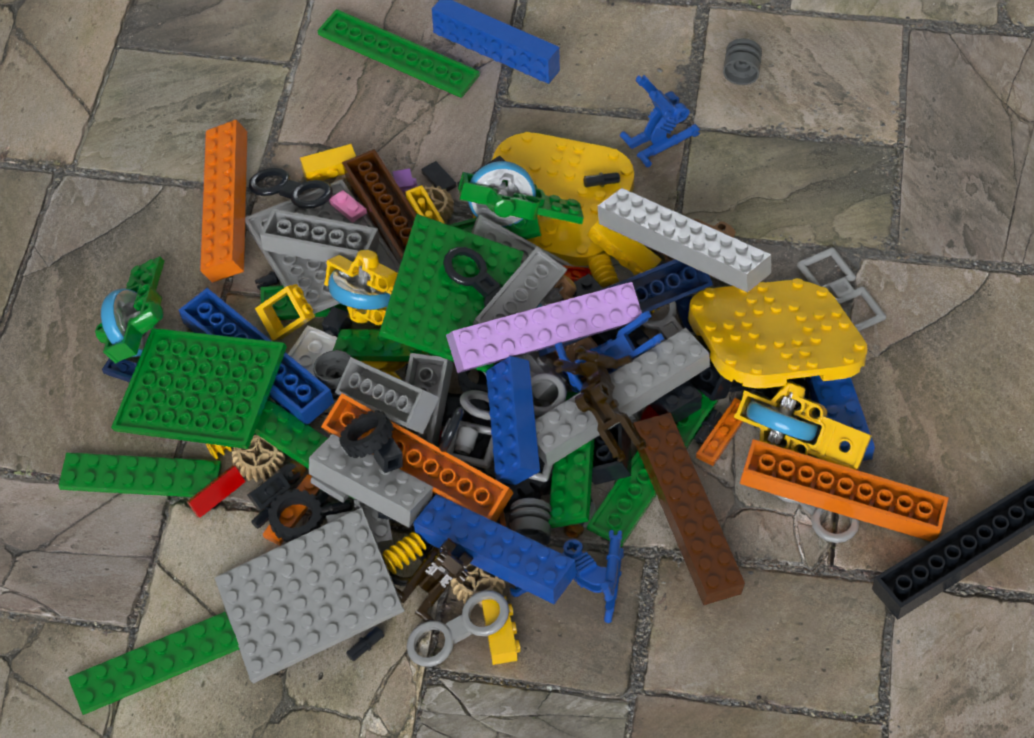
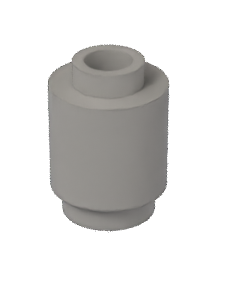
(465, 439)

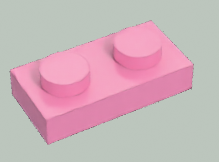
(347, 206)

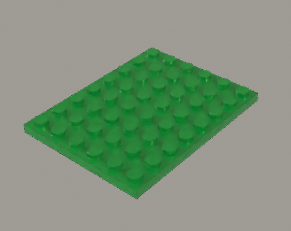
(424, 298)
(199, 388)

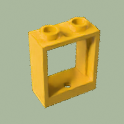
(271, 320)

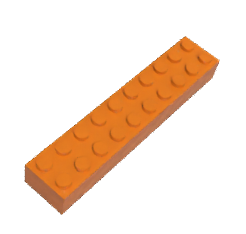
(224, 201)
(426, 462)
(844, 491)

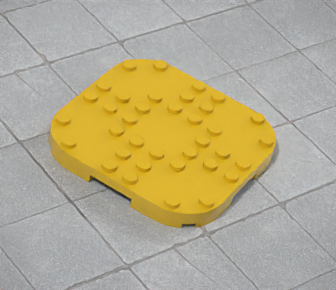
(558, 170)
(777, 333)

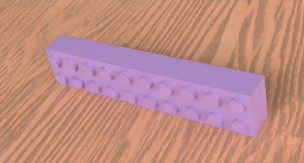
(543, 327)

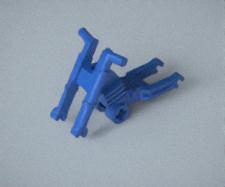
(662, 120)
(616, 348)
(591, 575)

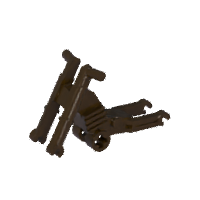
(597, 395)
(435, 576)

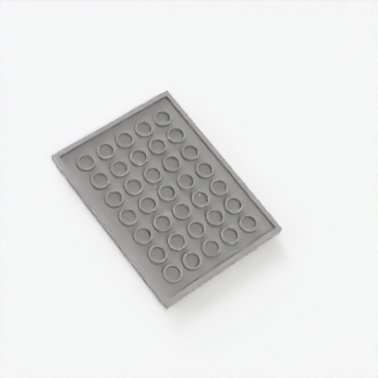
(306, 272)
(308, 595)

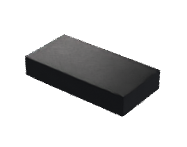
(438, 176)

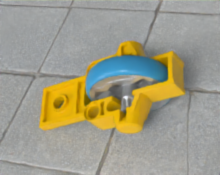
(368, 277)
(801, 426)

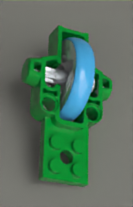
(508, 195)
(131, 312)

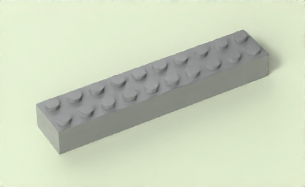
(685, 239)
(635, 387)

